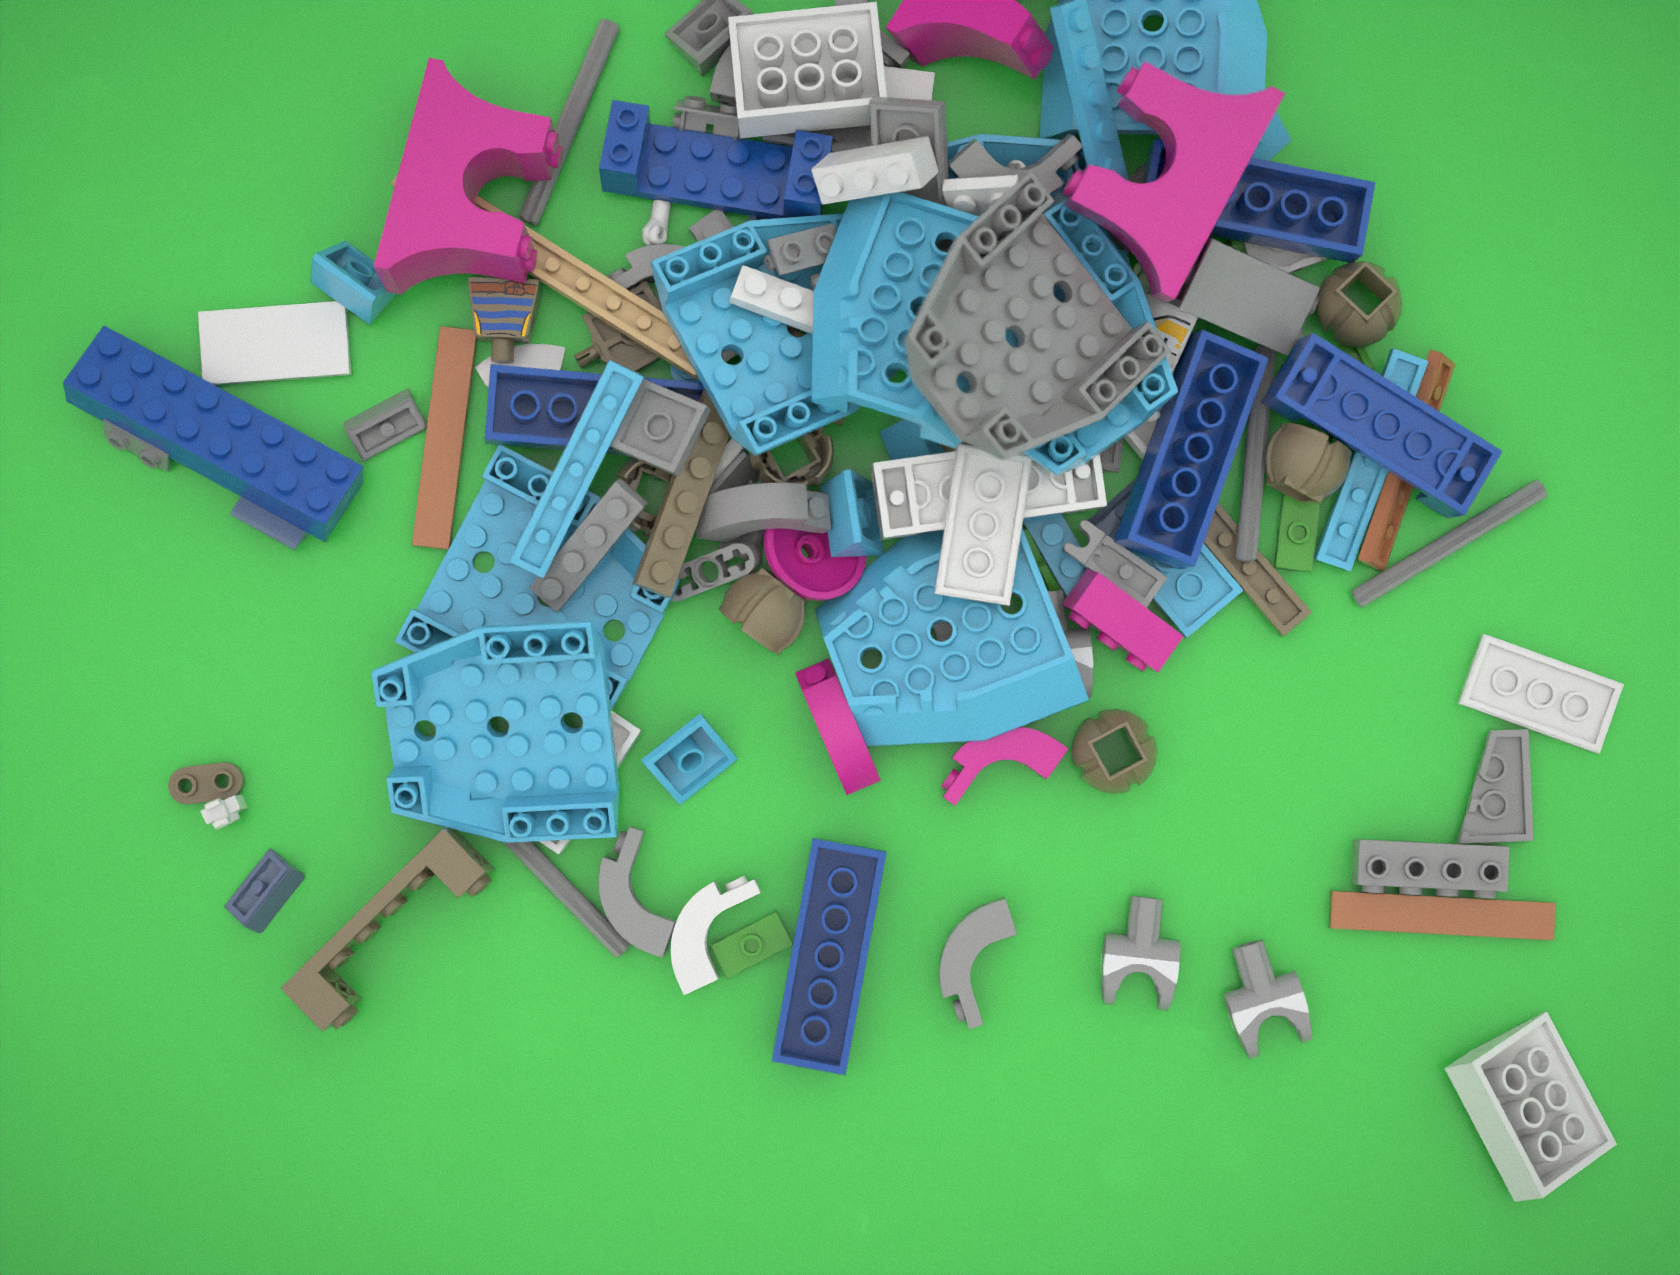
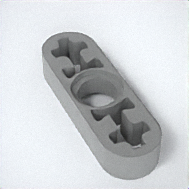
(721, 561)

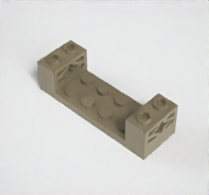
(319, 988)

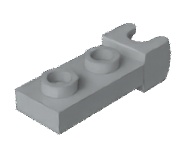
(1116, 564)

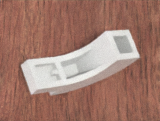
(689, 938)

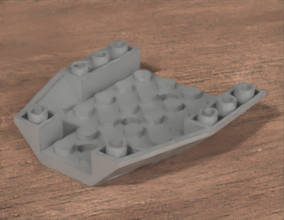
(1069, 356)

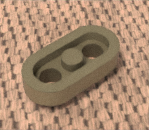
(205, 782)

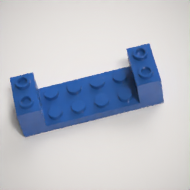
(710, 168)
(1383, 424)

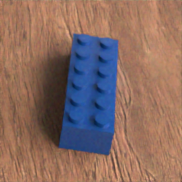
(1290, 208)
(544, 405)
(1191, 450)
(829, 956)

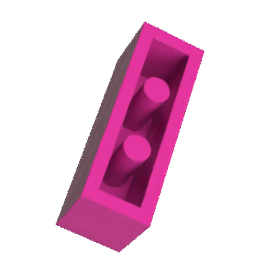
(1121, 621)

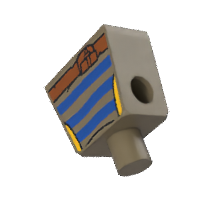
(504, 313)

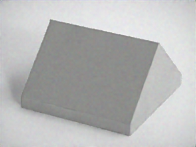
(705, 32)

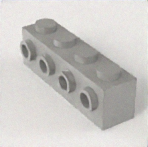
(1430, 865)

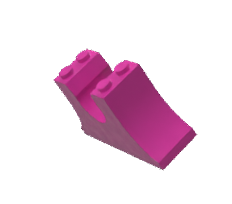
(971, 28)
(1206, 149)
(447, 159)

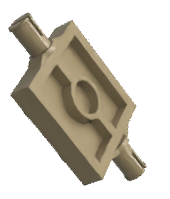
(614, 345)

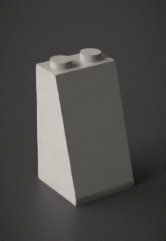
(1247, 296)

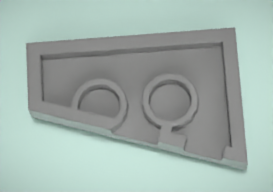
(1501, 791)

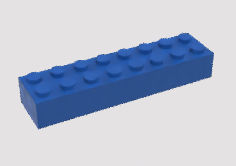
(214, 433)

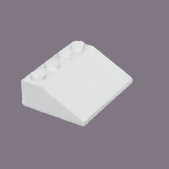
(806, 68)
(1531, 1108)

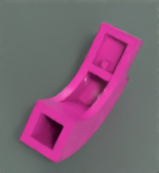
(837, 726)
(1022, 745)

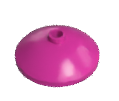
(818, 575)

